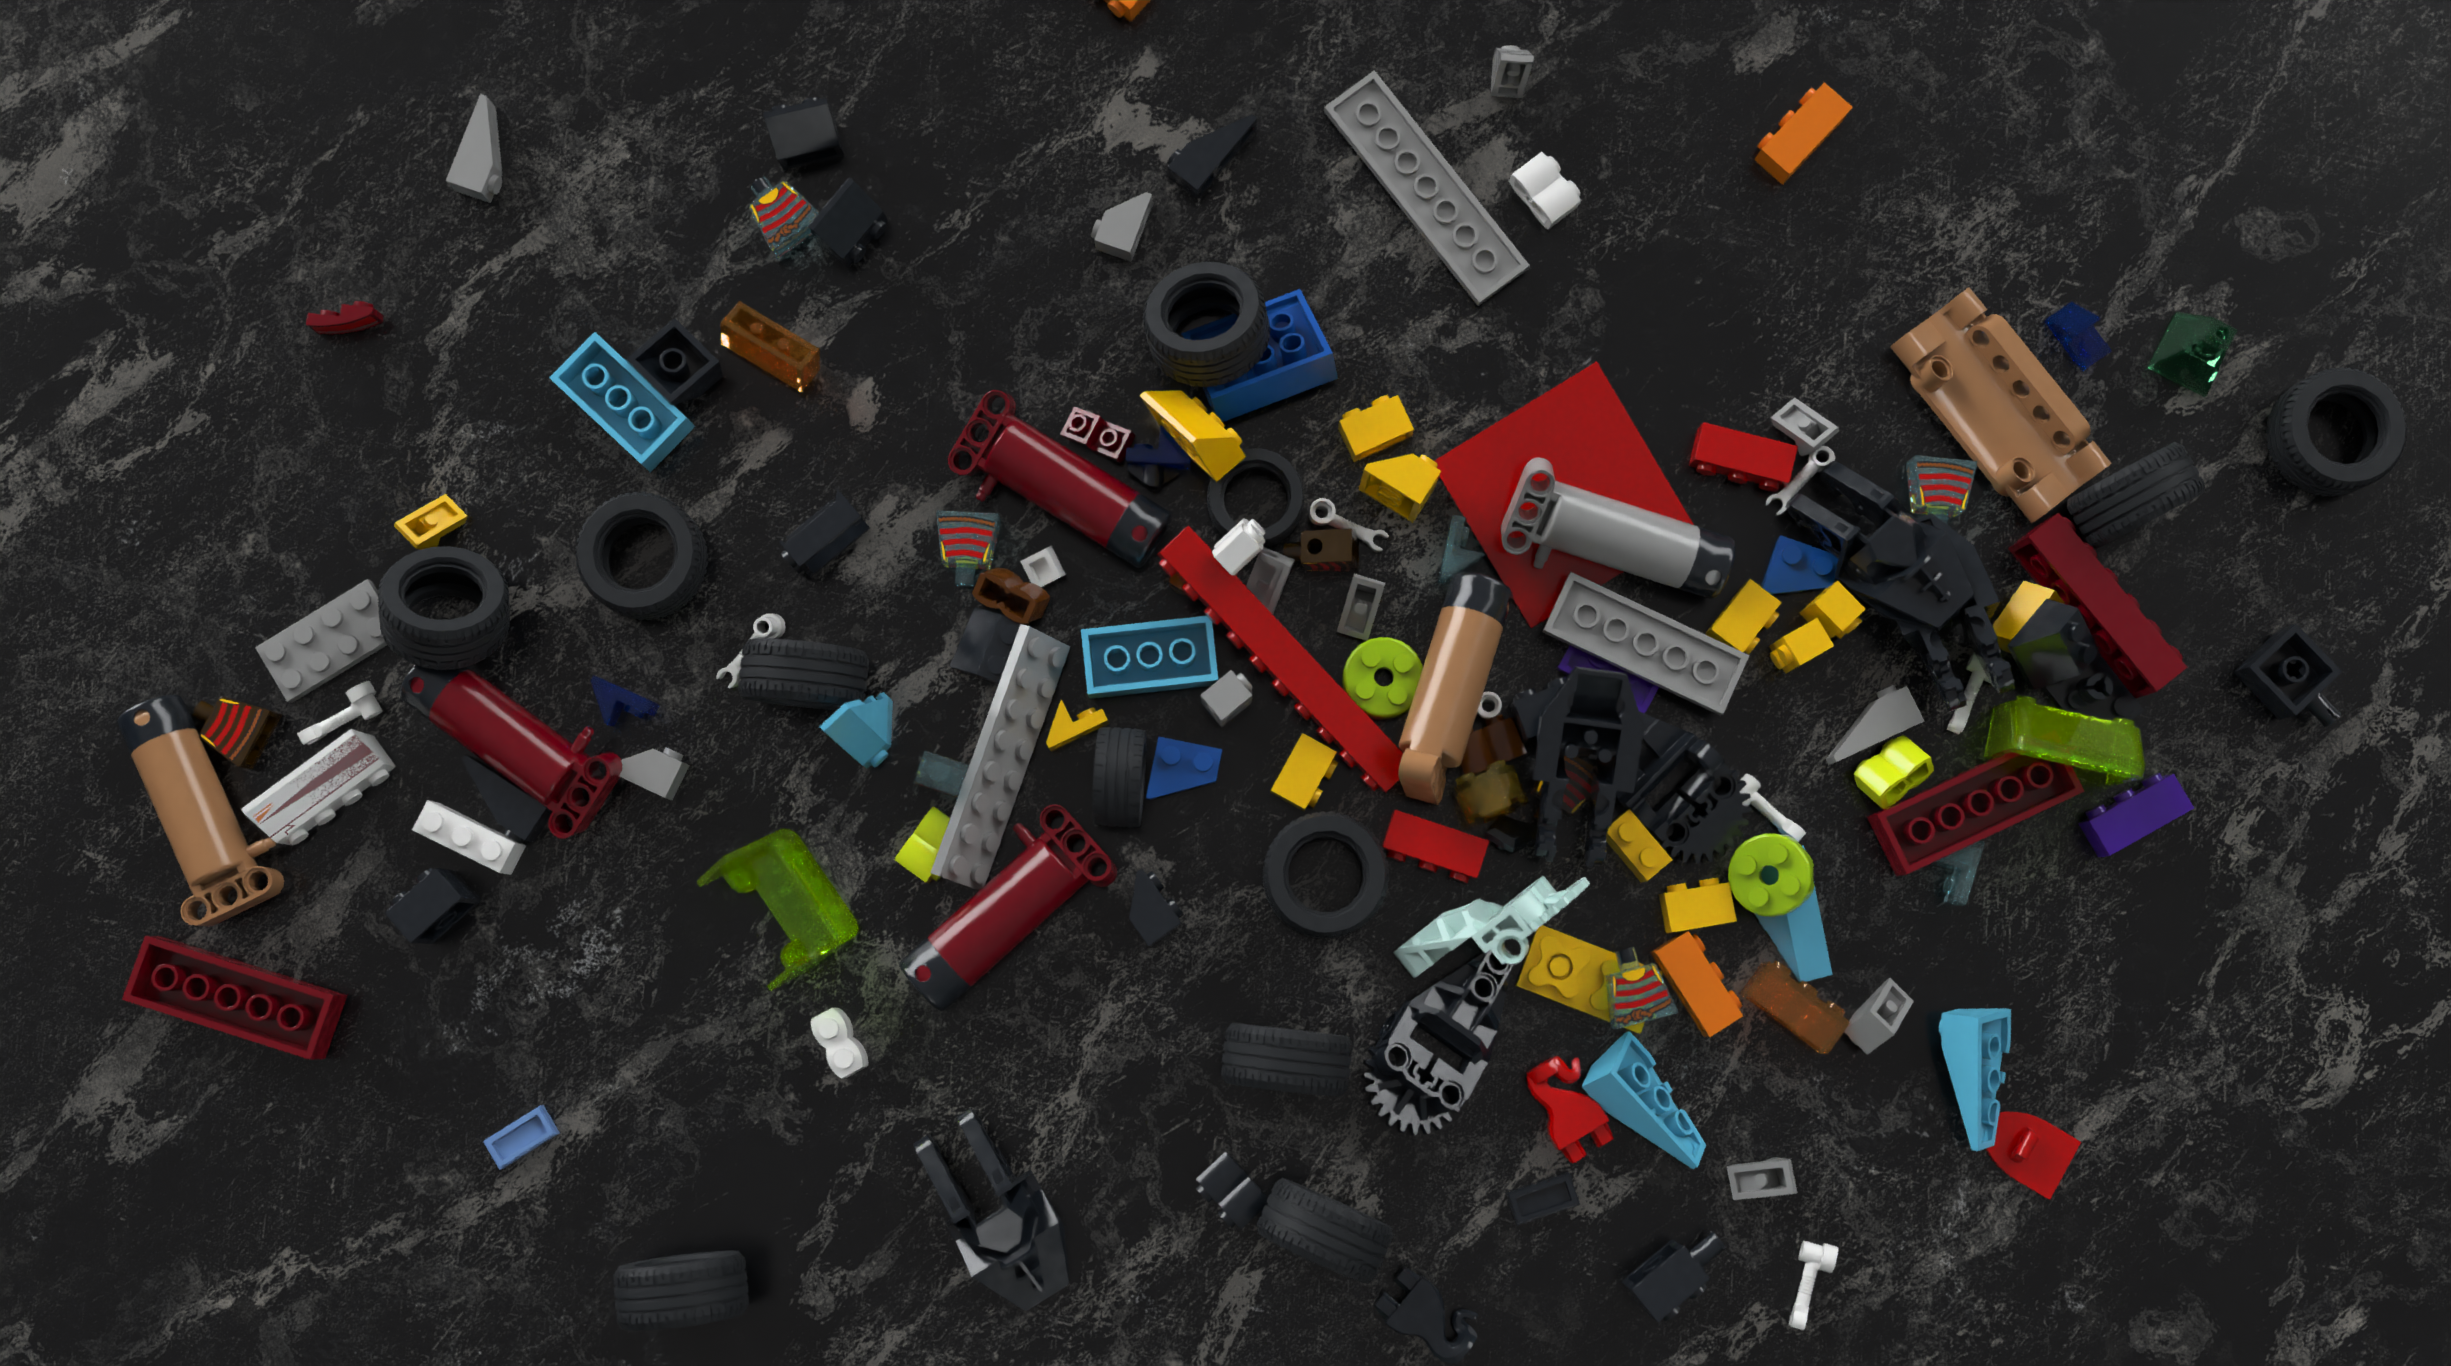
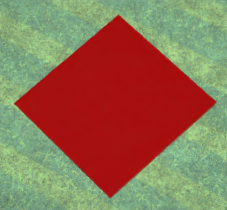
(1590, 446)

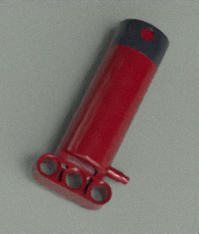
(1059, 482)
(515, 743)
(1006, 909)

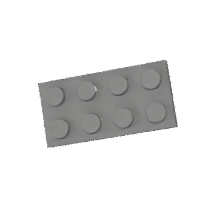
(324, 642)

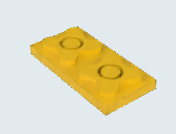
(1570, 973)

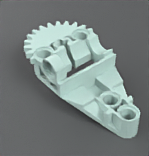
(1487, 925)

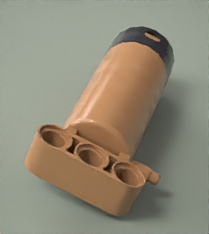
(1452, 683)
(195, 812)

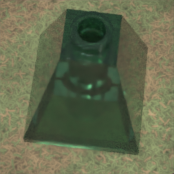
(2193, 351)

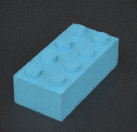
(622, 402)
(1149, 657)

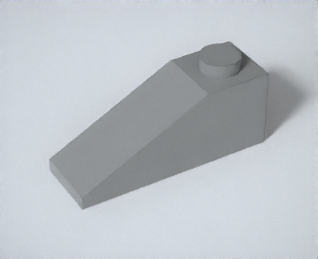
(1510, 71)
(478, 160)
(1880, 720)

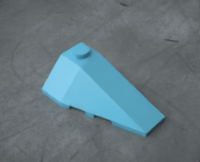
(863, 729)
(1798, 935)
(1973, 1053)
(1633, 1094)

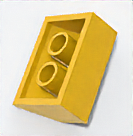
(1196, 431)
(1401, 483)

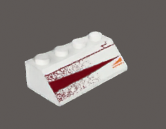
(320, 787)

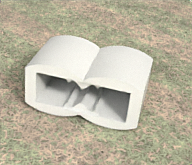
(1545, 190)
(1239, 545)
(843, 1051)

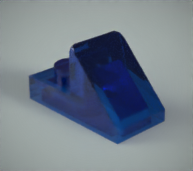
(2077, 334)
(1168, 455)
(613, 698)

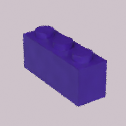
(2135, 814)

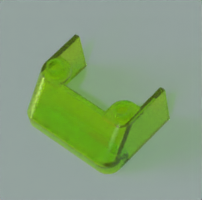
(2067, 739)
(795, 894)

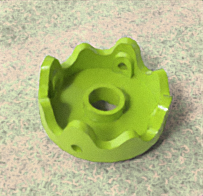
(1359, 681)
(1794, 870)

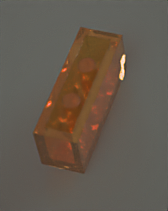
(770, 346)
(1795, 1006)

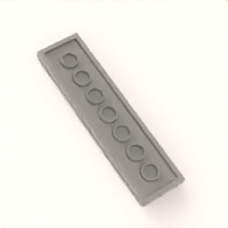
(1426, 188)
(1000, 758)

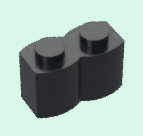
(1232, 1190)

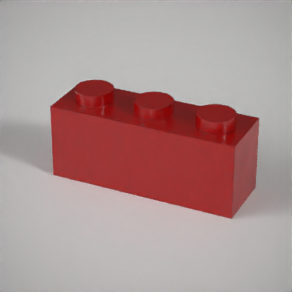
(1742, 457)
(1434, 846)

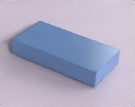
(521, 1137)

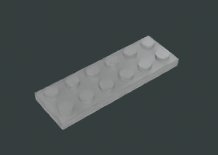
(1646, 643)

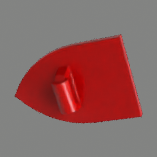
(2032, 1151)

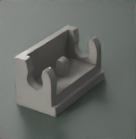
(1269, 577)

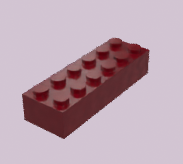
(2123, 634)
(1970, 808)
(234, 997)

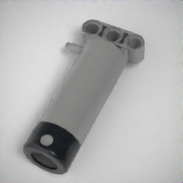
(1614, 535)

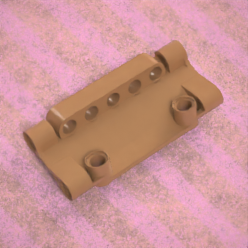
(2000, 405)

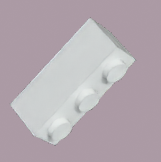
(468, 837)

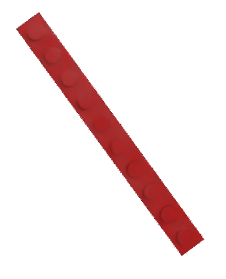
(1283, 658)

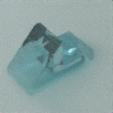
(1455, 558)
(1964, 867)

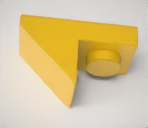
(431, 522)
(1065, 730)

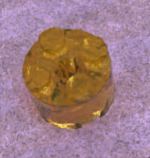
(1489, 793)

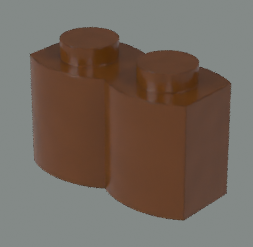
(1016, 599)
(1491, 744)

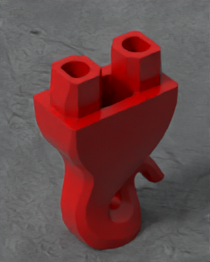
(1569, 1112)

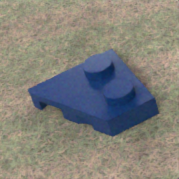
(1798, 568)
(1181, 767)

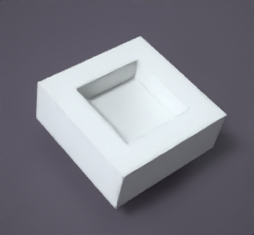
(1043, 567)

